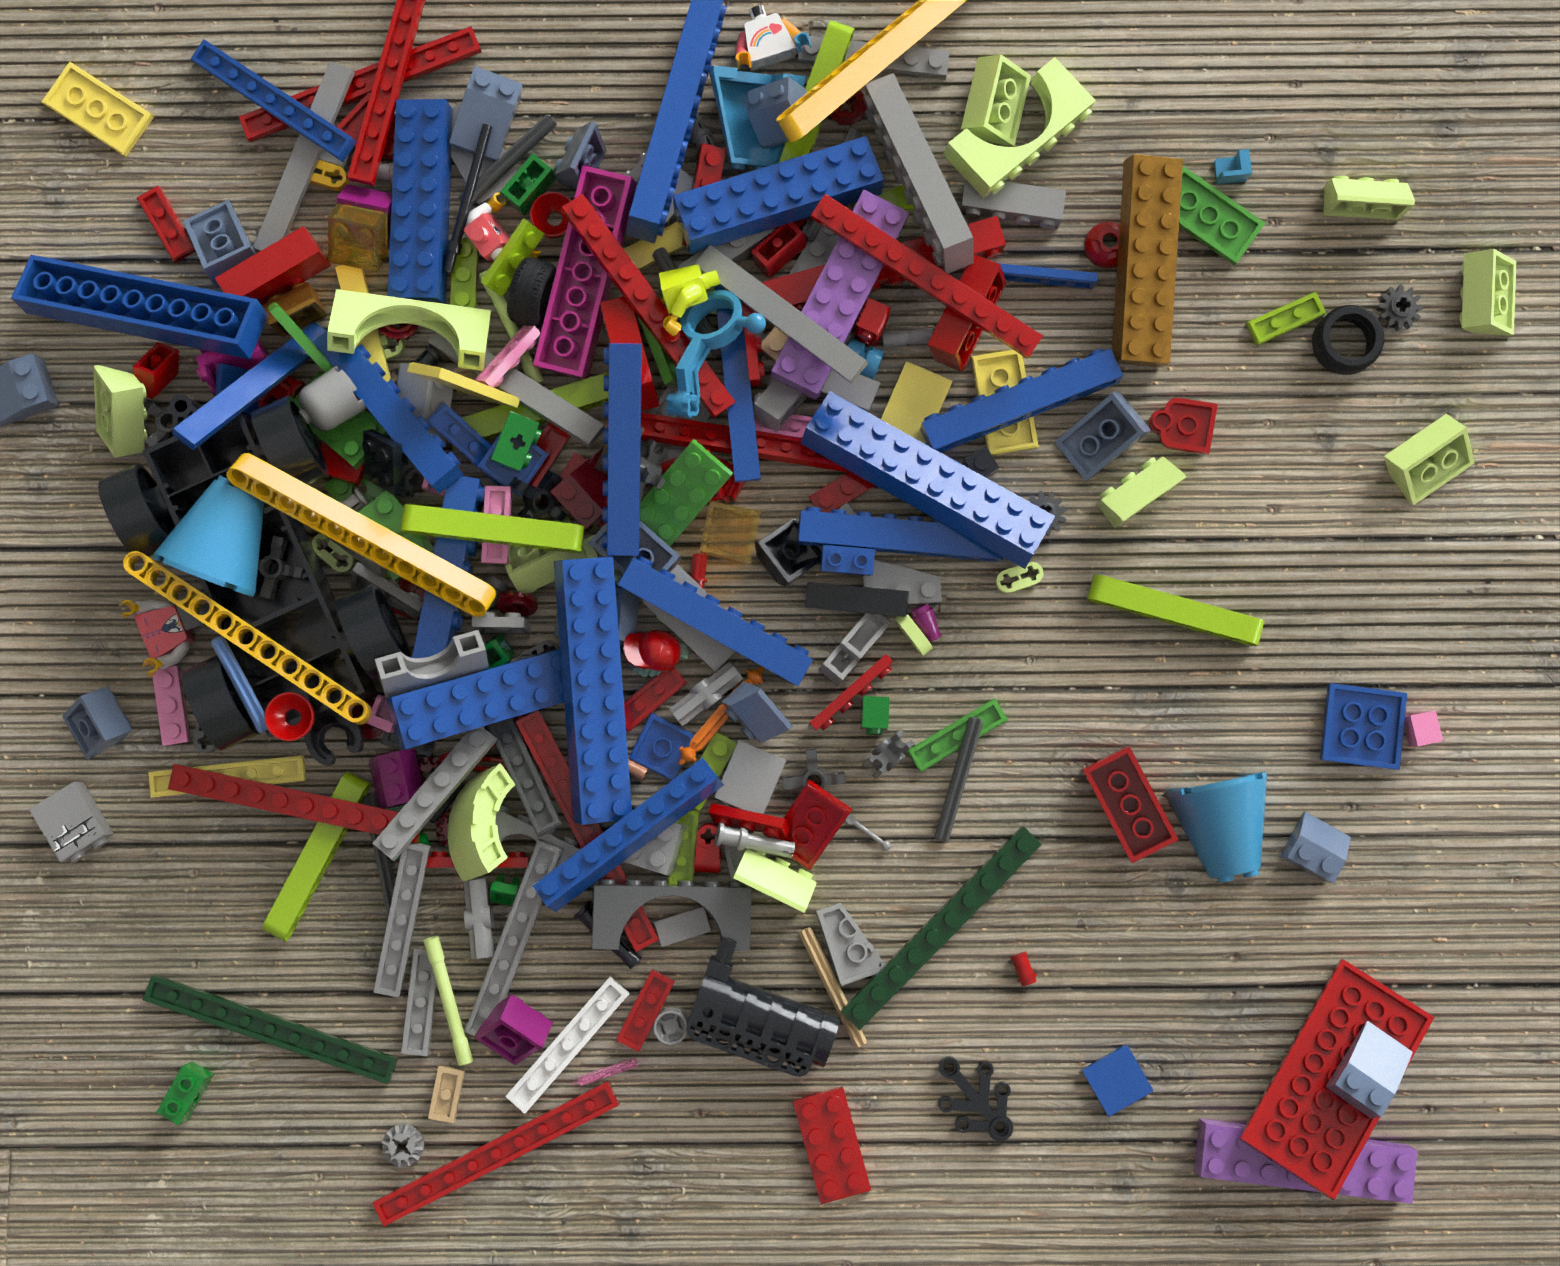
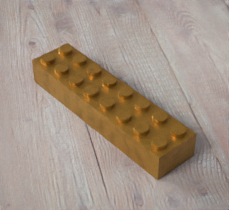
(1147, 260)

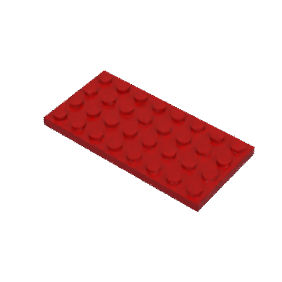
(1299, 1118)

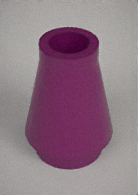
(926, 621)

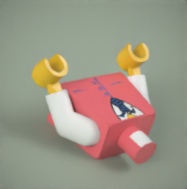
(486, 231)
(161, 632)

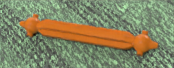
(715, 722)

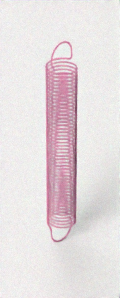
(602, 1075)

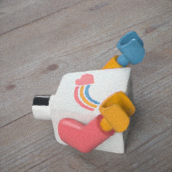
(768, 40)

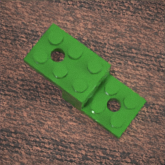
(382, 508)

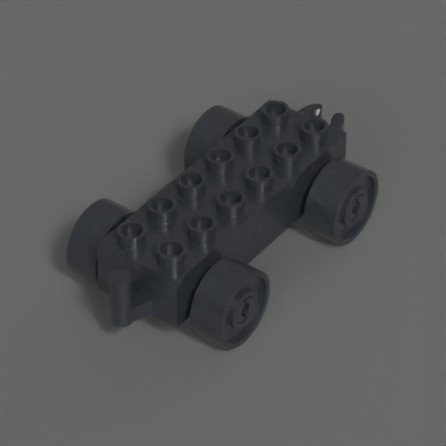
(305, 617)

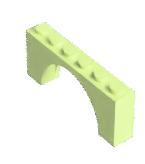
(991, 165)
(360, 313)

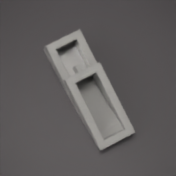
(854, 647)

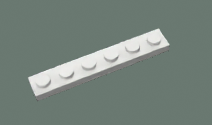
(567, 1045)

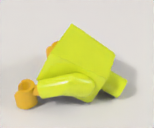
(684, 289)

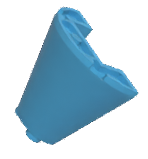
(740, 139)
(218, 538)
(1224, 823)

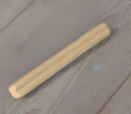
(831, 984)

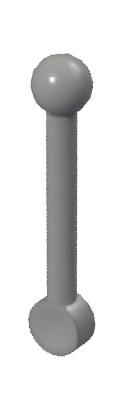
(885, 845)

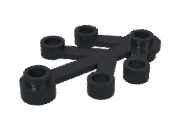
(978, 1102)

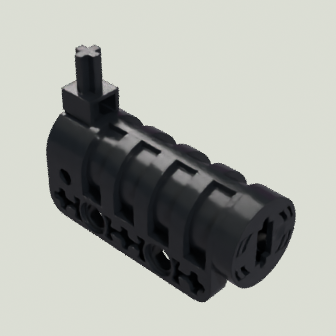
(761, 1018)

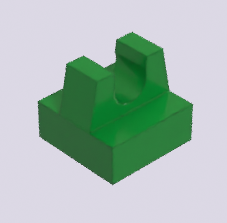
(502, 892)

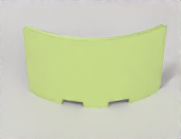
(471, 824)

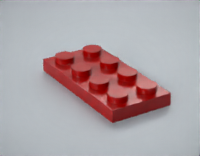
(831, 1145)

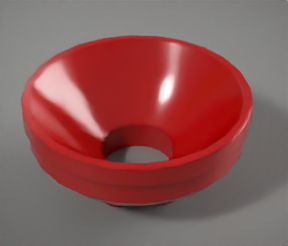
(544, 206)
(1096, 250)
(277, 712)

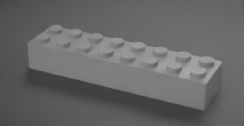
(919, 174)

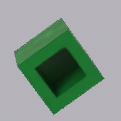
(498, 650)

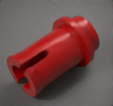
(1023, 969)

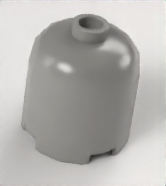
(329, 400)

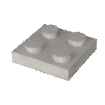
(510, 624)

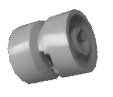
(671, 1025)

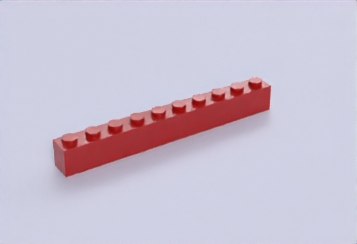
(797, 287)

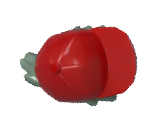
(653, 652)

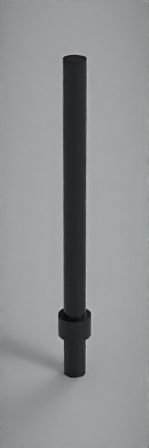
(454, 246)

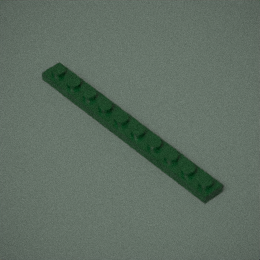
(940, 927)
(270, 1029)

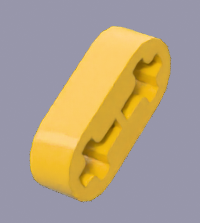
(325, 181)

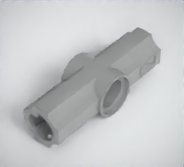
(706, 694)
(479, 918)

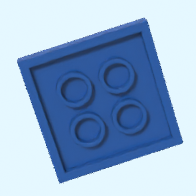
(1363, 726)

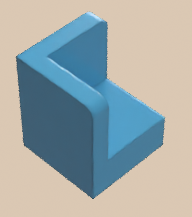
(1234, 168)

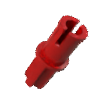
(698, 569)

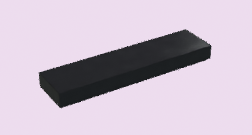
(857, 599)

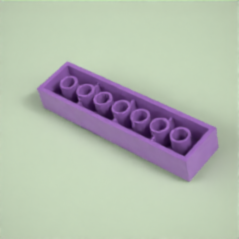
(838, 296)
(1379, 1173)

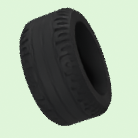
(530, 292)
(1366, 322)

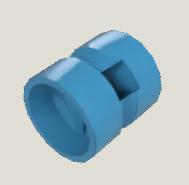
(872, 355)

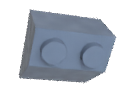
(766, 104)
(755, 713)
(97, 722)
(1317, 848)

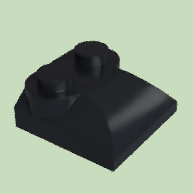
(783, 556)

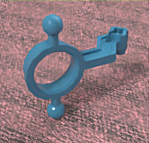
(686, 400)

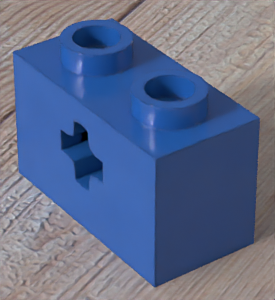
(847, 560)

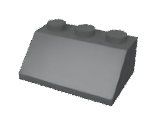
(423, 394)

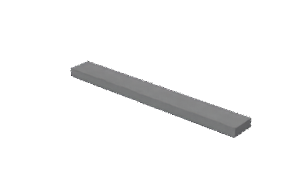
(303, 159)
(783, 315)
(535, 398)
(514, 935)

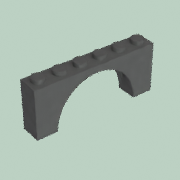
(617, 902)

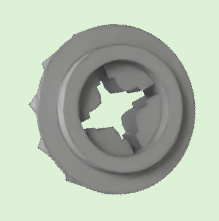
(415, 1145)

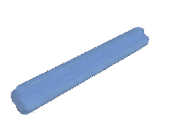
(240, 682)

